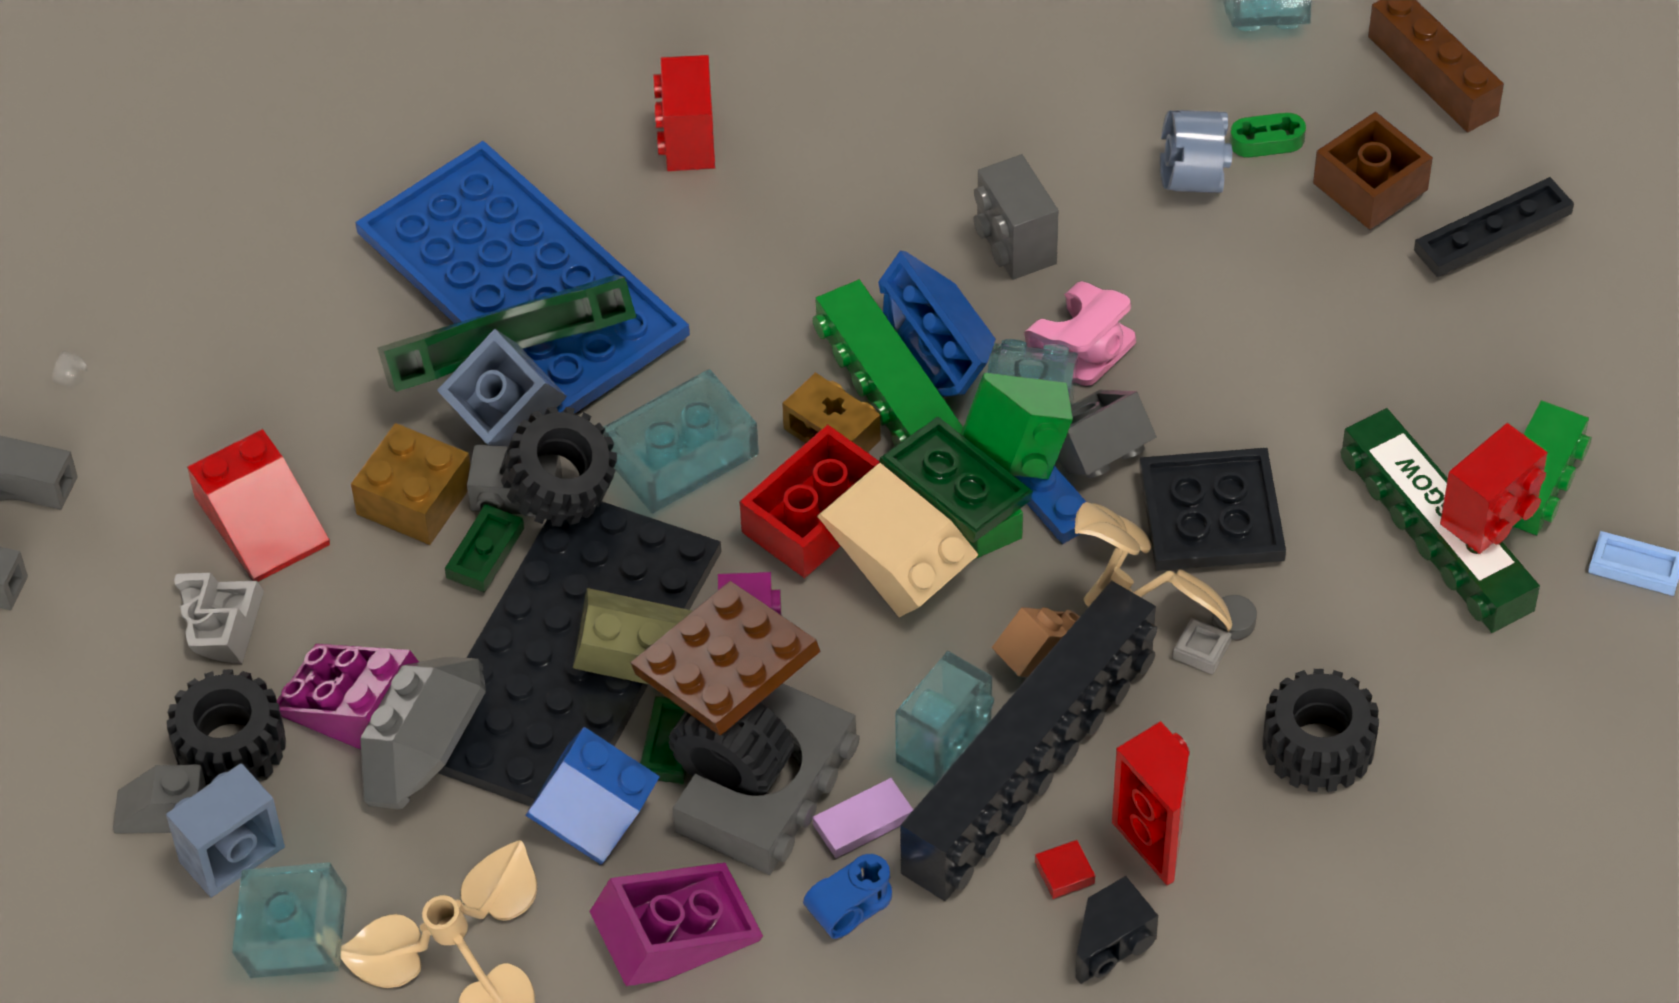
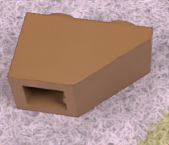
(1032, 637)

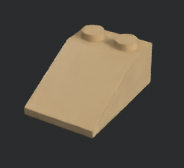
(897, 539)

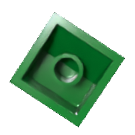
(1020, 422)

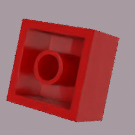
(685, 113)
(1494, 488)

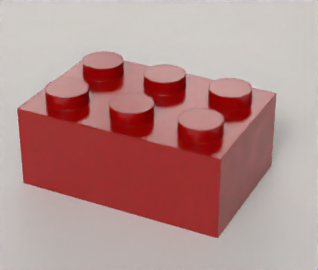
(785, 505)

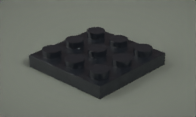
(1212, 509)

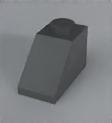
(147, 799)

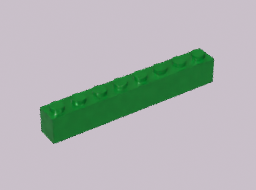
(891, 379)

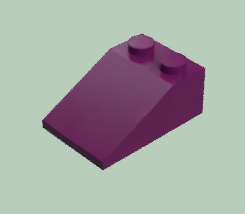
(672, 921)

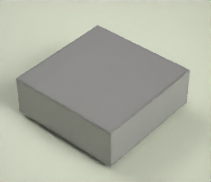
(1202, 646)

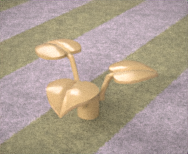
(1129, 538)
(389, 946)

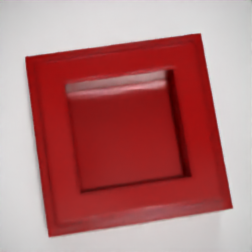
(1065, 869)

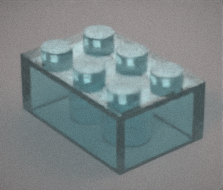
(682, 440)

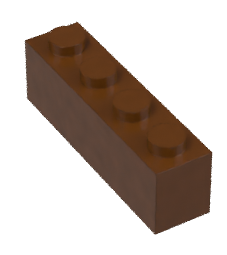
(1436, 61)

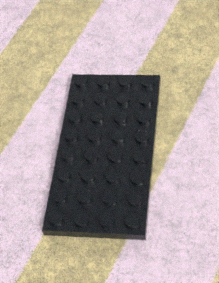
(530, 644)

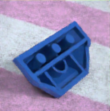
(935, 324)

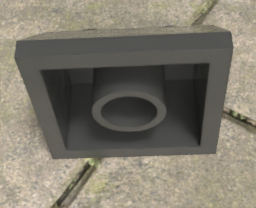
(1104, 429)

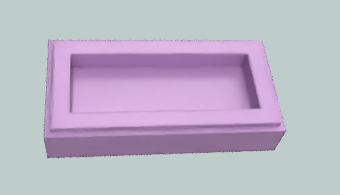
(862, 818)

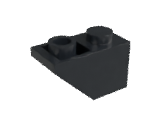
(1114, 927)

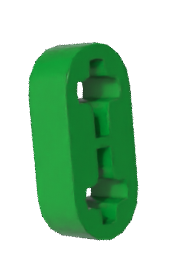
(1267, 134)

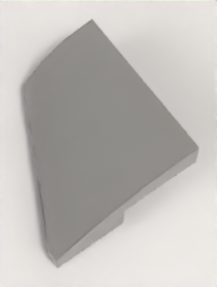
(218, 615)

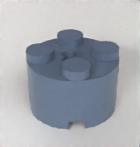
(1195, 151)

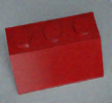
(1151, 796)

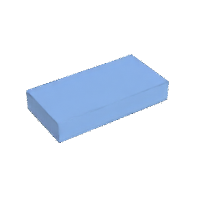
(1636, 563)

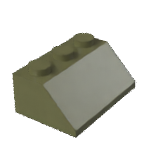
(618, 630)

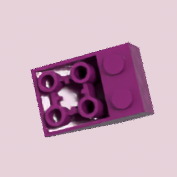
(341, 688)

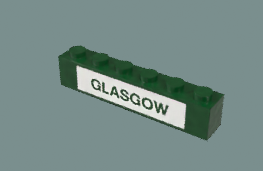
(1413, 491)

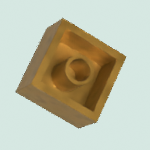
(411, 483)

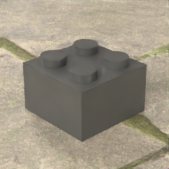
(1016, 217)

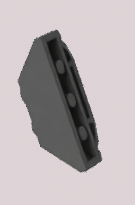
(418, 727)

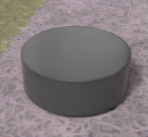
(1242, 614)

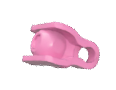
(1091, 332)

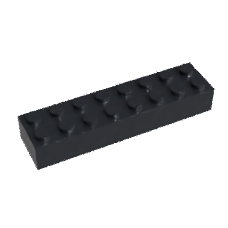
(1028, 742)

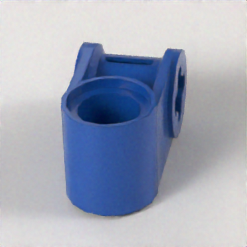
(848, 897)

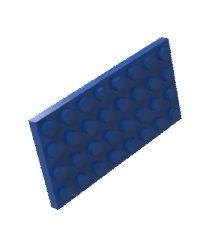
(490, 240)

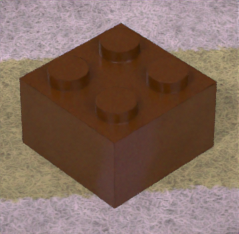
(1372, 170)

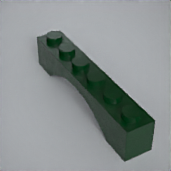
(528, 324)

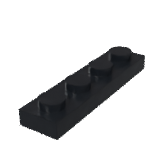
(1493, 226)

